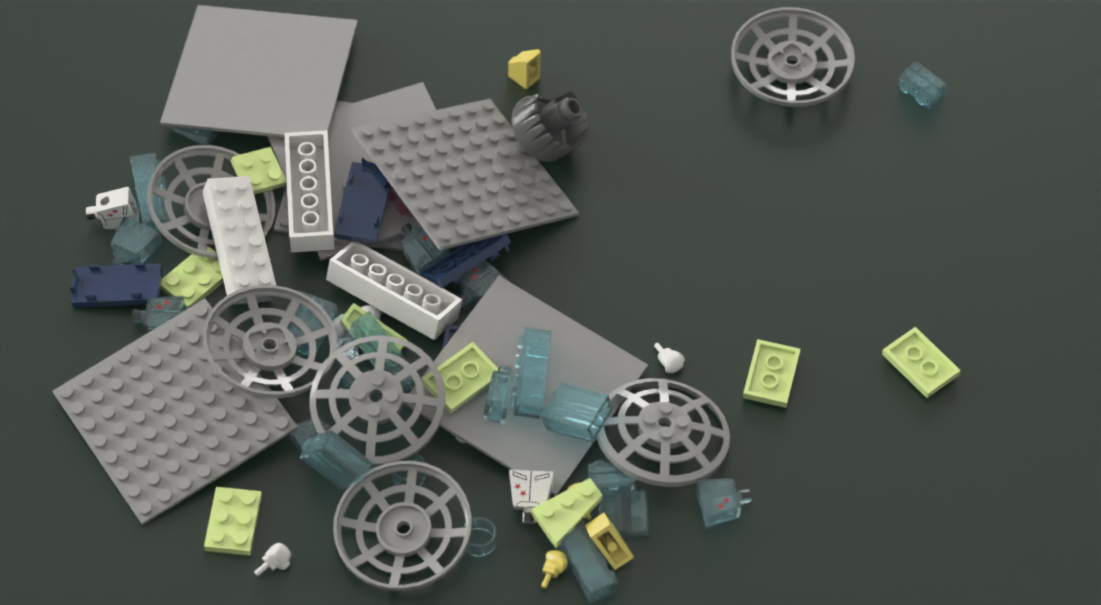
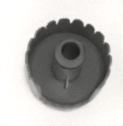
(549, 127)

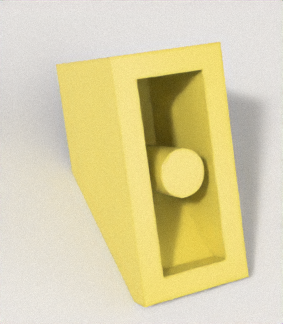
(525, 68)
(609, 541)

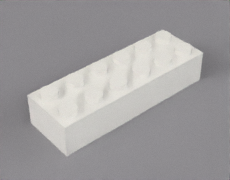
(309, 191)
(238, 234)
(394, 289)

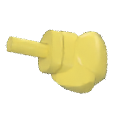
(555, 564)

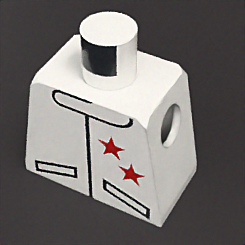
(112, 208)
(530, 490)

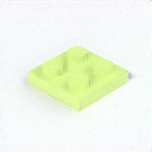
(261, 168)

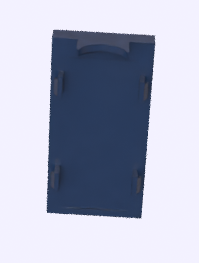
(363, 204)
(463, 259)
(115, 285)

